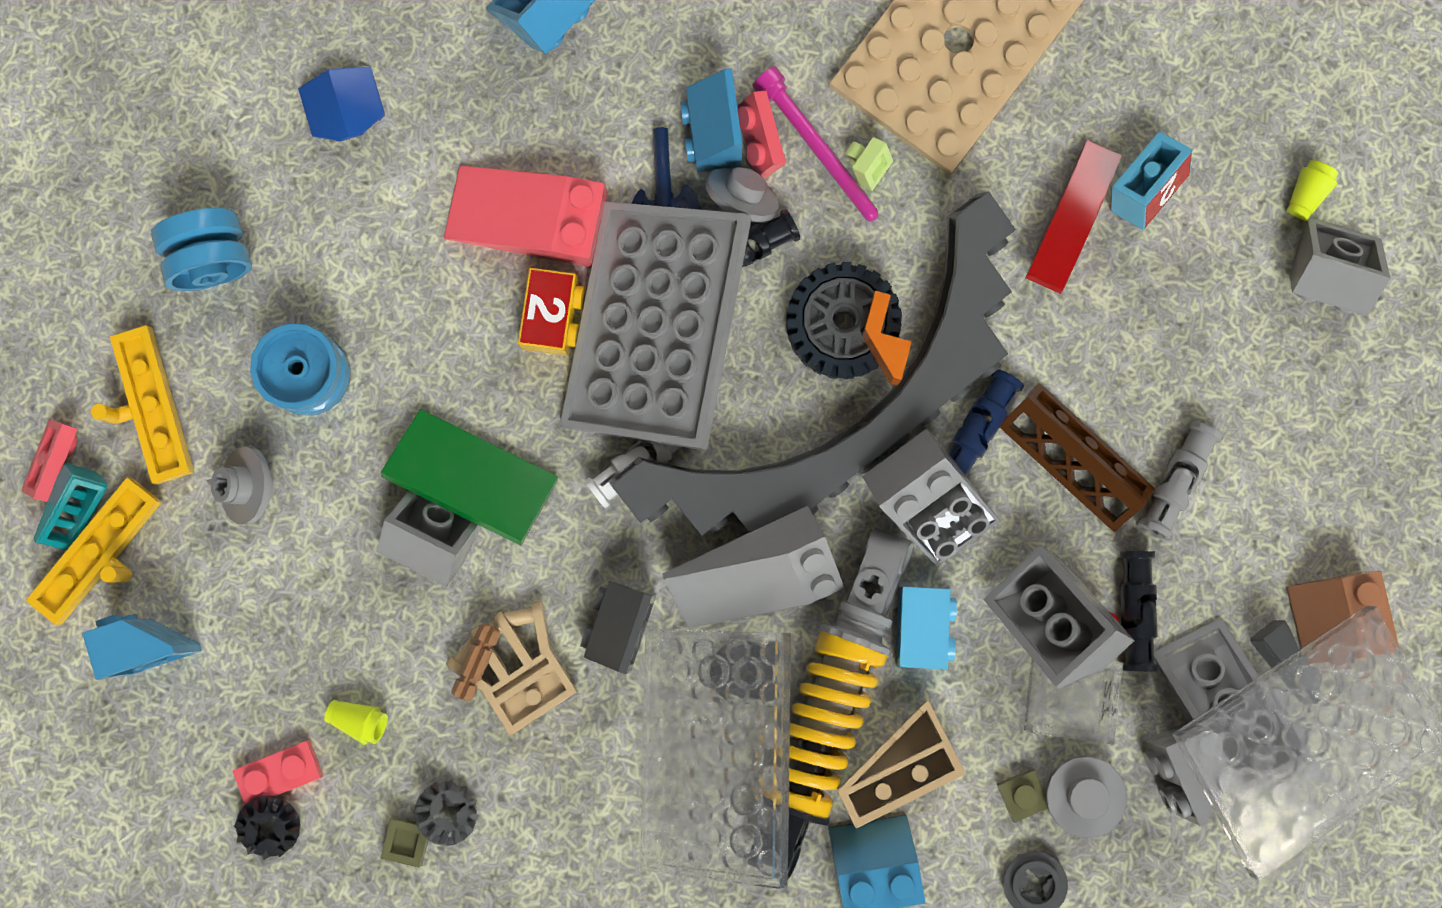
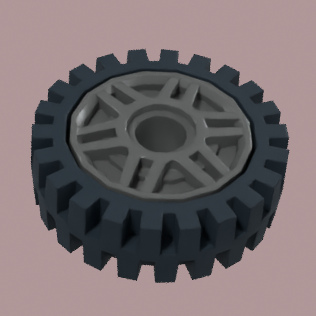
(811, 324)

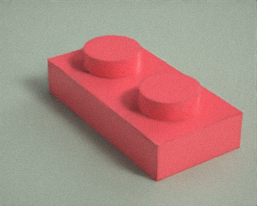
(760, 134)
(55, 445)
(278, 772)

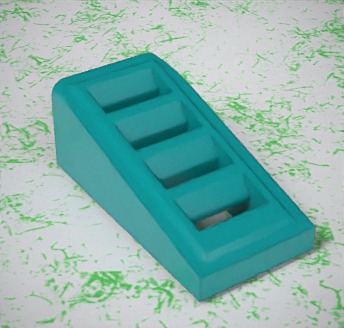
(58, 502)

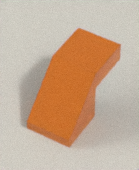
(887, 350)

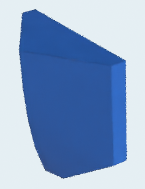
(342, 103)

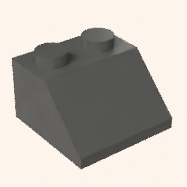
(618, 626)

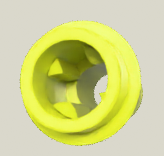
(1311, 189)
(358, 721)

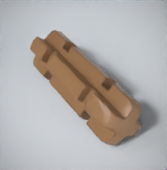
(475, 662)

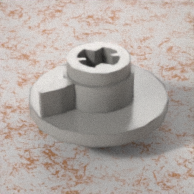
(742, 192)
(243, 485)
(1086, 797)

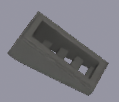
(1275, 642)

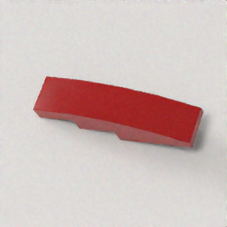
(1073, 217)

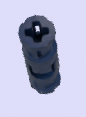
(976, 432)

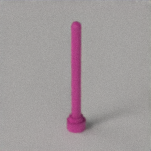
(773, 83)

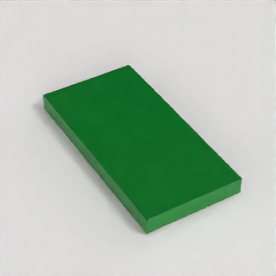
(469, 477)

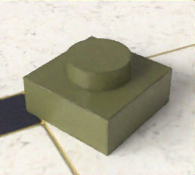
(1023, 795)
(404, 843)

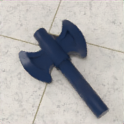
(663, 195)

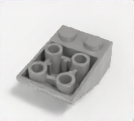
(930, 498)

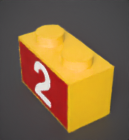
(550, 312)

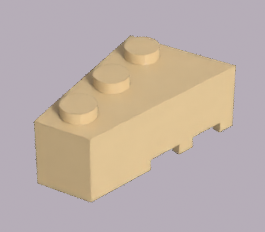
(902, 769)

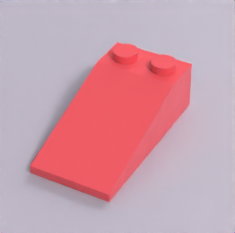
(527, 213)

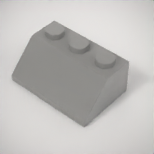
(1057, 618)

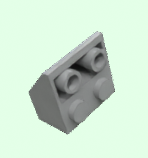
(1181, 789)

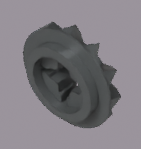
(441, 830)
(1040, 864)

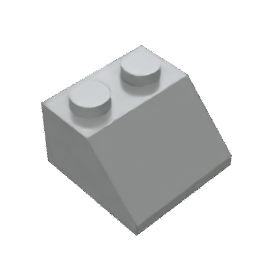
(1339, 267)
(427, 538)

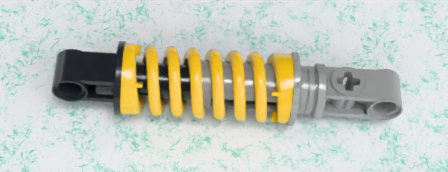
(847, 656)

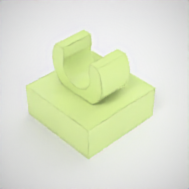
(869, 162)

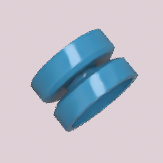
(201, 249)
(277, 364)

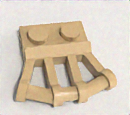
(535, 686)

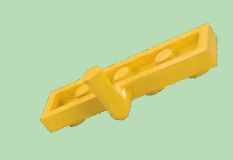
(149, 405)
(95, 553)

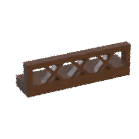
(1086, 448)

